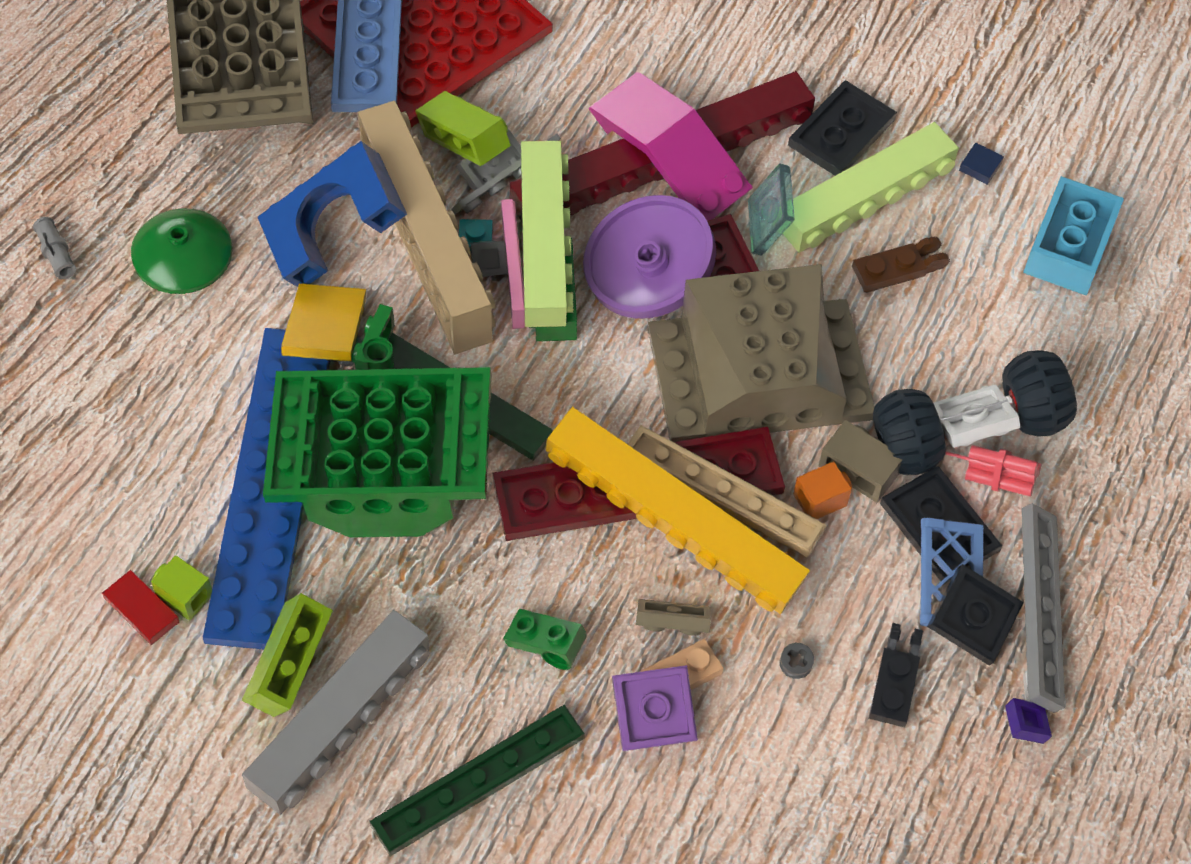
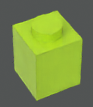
(182, 587)

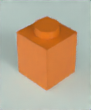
(823, 490)

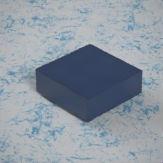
(981, 163)

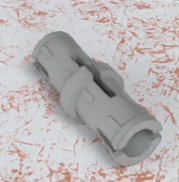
(54, 247)

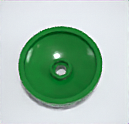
(185, 262)

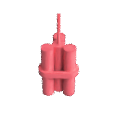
(1001, 470)

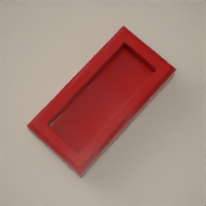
(140, 607)

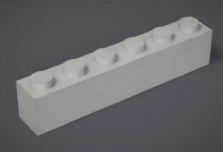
(336, 713)

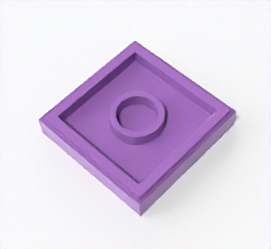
(654, 708)

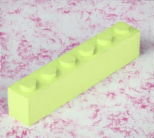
(870, 185)
(543, 234)

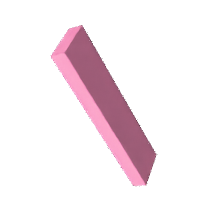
(513, 263)

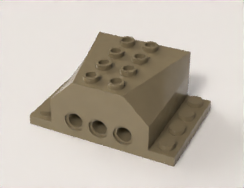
(238, 64)
(759, 356)

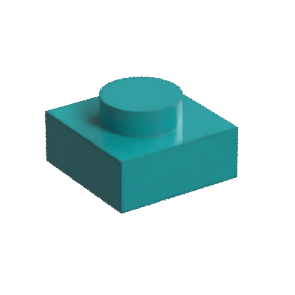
(476, 230)

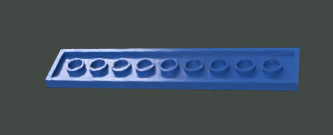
(257, 535)

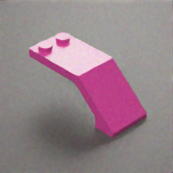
(674, 142)

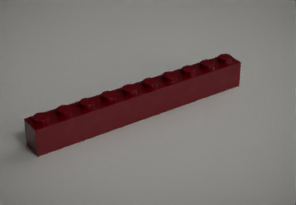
(733, 121)

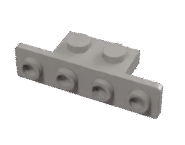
(491, 175)

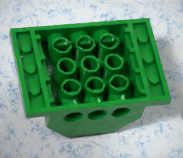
(379, 446)

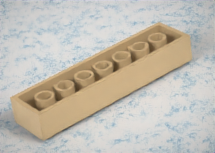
(431, 232)

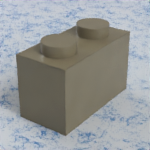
(863, 459)

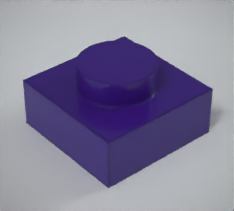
(1028, 721)

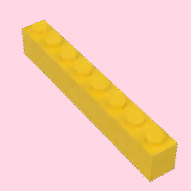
(676, 511)

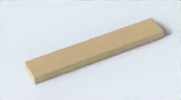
(732, 493)

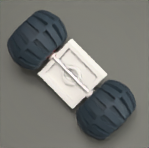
(1036, 401)

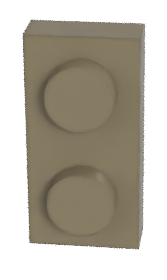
(684, 617)

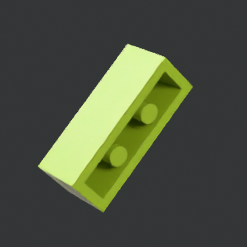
(463, 128)
(287, 655)

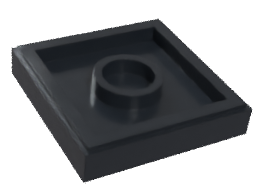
(975, 614)

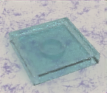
(771, 209)

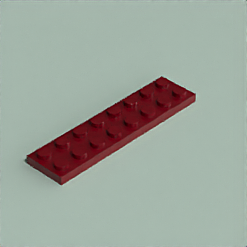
(555, 500)

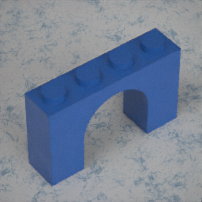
(293, 219)

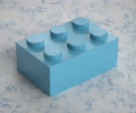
(1073, 235)

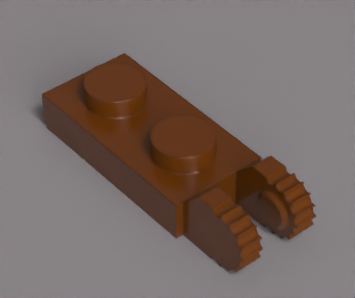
(899, 264)

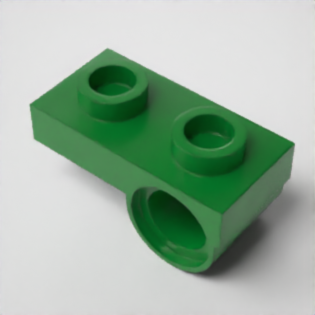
(376, 343)
(551, 637)

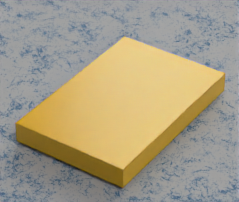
(324, 322)

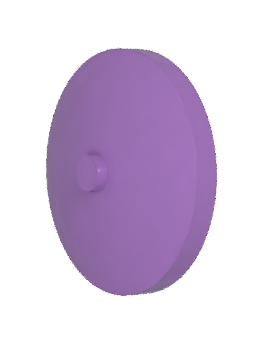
(646, 254)

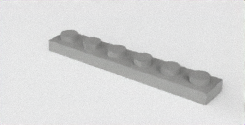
(1042, 609)

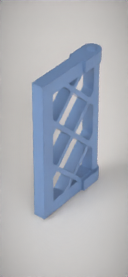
(946, 528)

